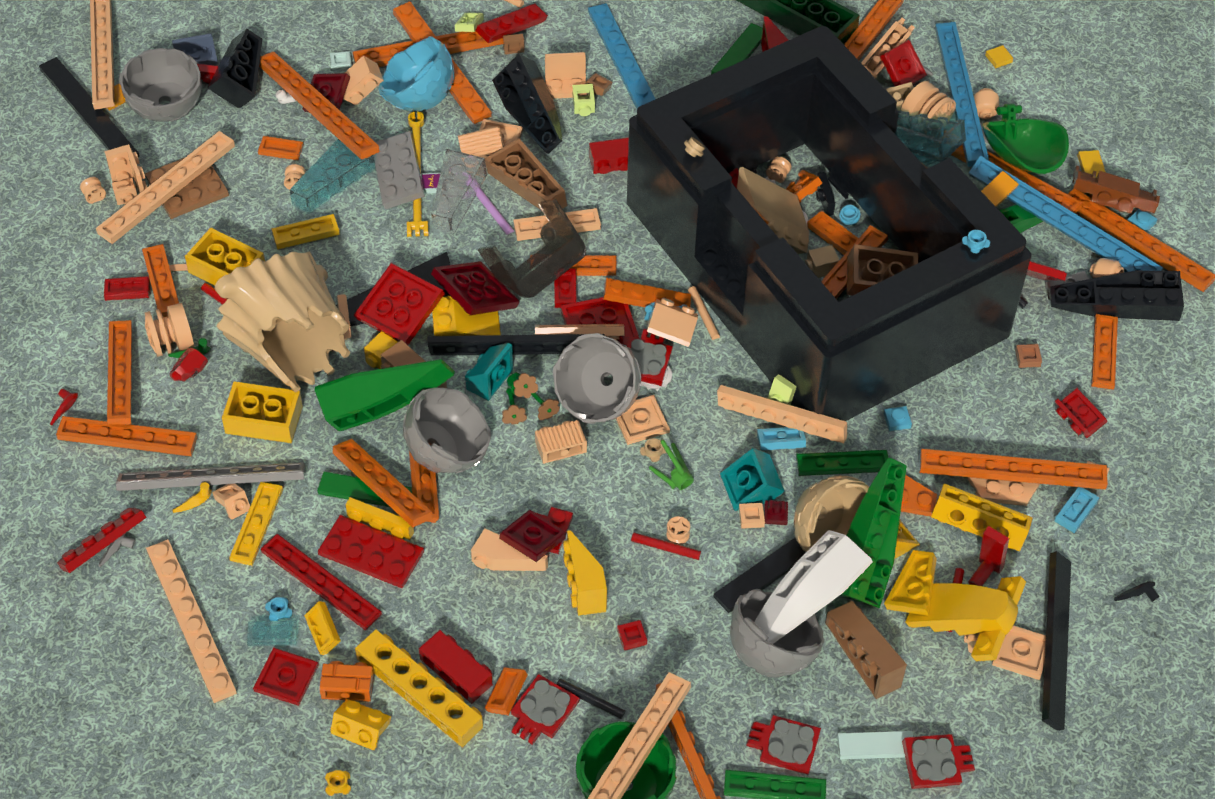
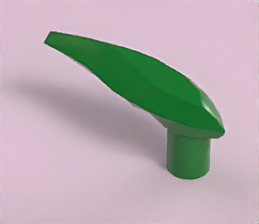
(202, 348)

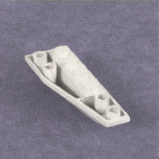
(812, 584)

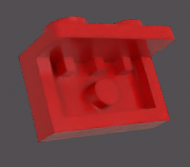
(1081, 412)

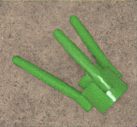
(680, 475)

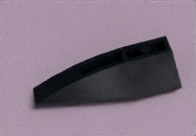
(529, 101)
(1124, 295)

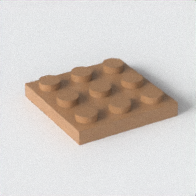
(198, 193)

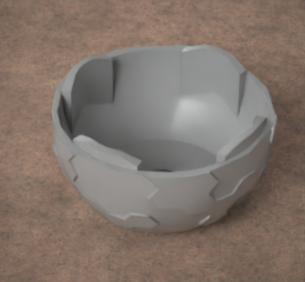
(161, 77)
(581, 378)
(450, 425)
(785, 656)

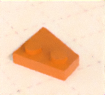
(805, 186)
(917, 498)

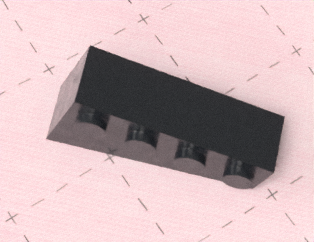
(238, 70)

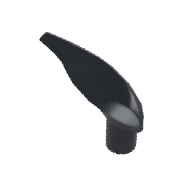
(1146, 587)

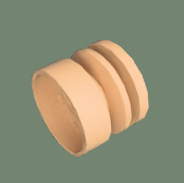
(928, 100)
(169, 329)

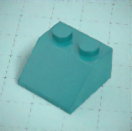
(490, 371)
(752, 479)

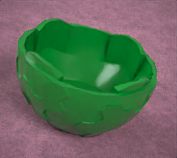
(652, 781)

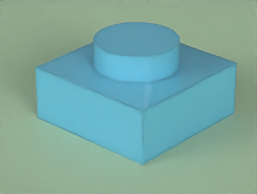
(1142, 220)
(897, 418)

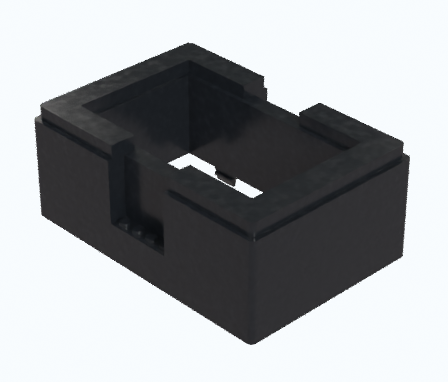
(768, 298)

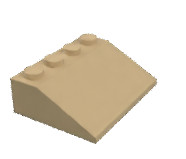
(777, 206)

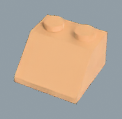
(672, 321)

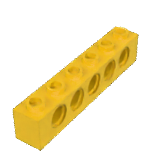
(458, 729)

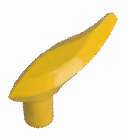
(196, 499)

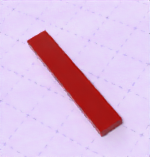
(321, 581)

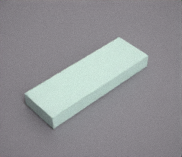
(872, 744)

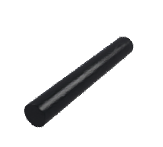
(592, 699)

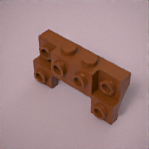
(1115, 191)

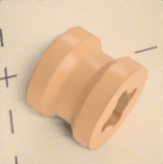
(778, 169)
(293, 174)
(92, 190)
(676, 525)

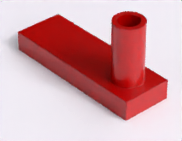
(991, 557)

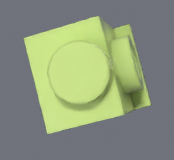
(583, 104)

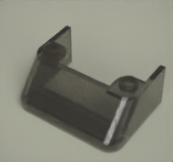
(561, 252)

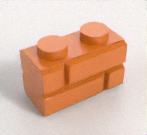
(346, 681)

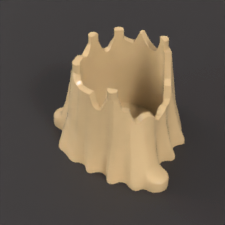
(283, 316)

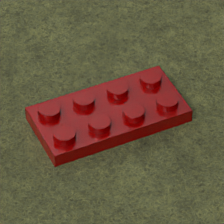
(371, 551)

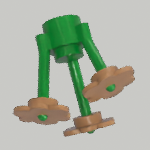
(525, 386)

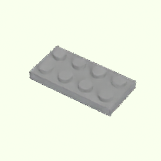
(398, 170)

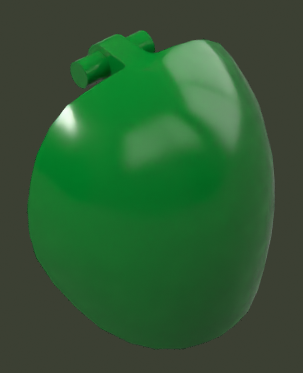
(1027, 143)

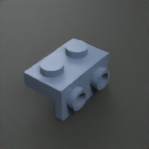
(199, 47)

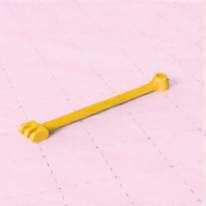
(417, 223)

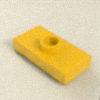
(322, 628)

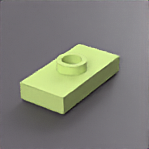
(469, 22)
(782, 390)

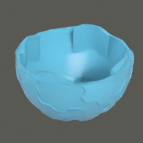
(418, 76)

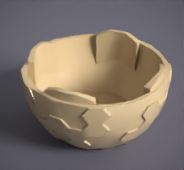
(827, 507)

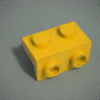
(359, 724)

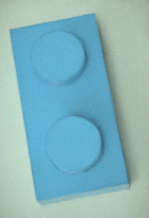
(780, 438)
(1076, 509)

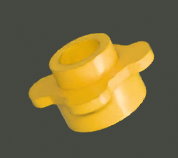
(337, 776)

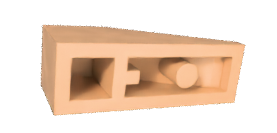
(497, 555)

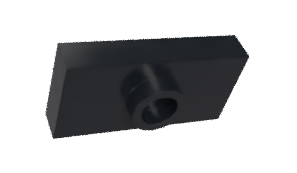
(825, 195)

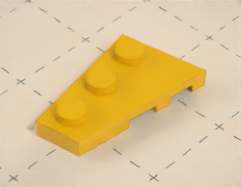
(914, 585)

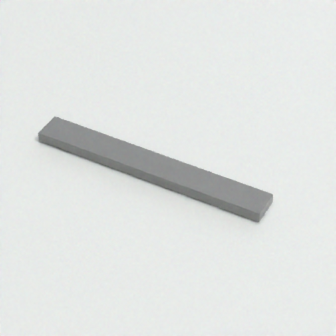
(212, 476)

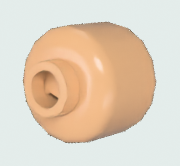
(986, 103)
(1105, 267)

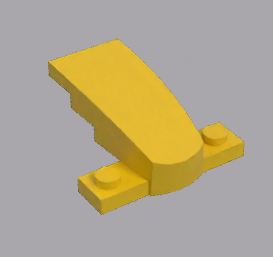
(973, 611)

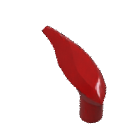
(68, 400)

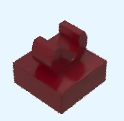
(776, 512)

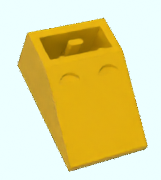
(584, 577)

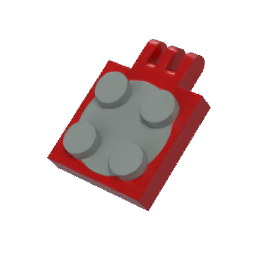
(652, 357)
(542, 709)
(785, 743)
(935, 761)

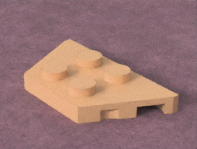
(1004, 491)

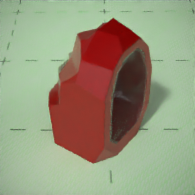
(188, 365)

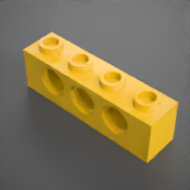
(978, 513)

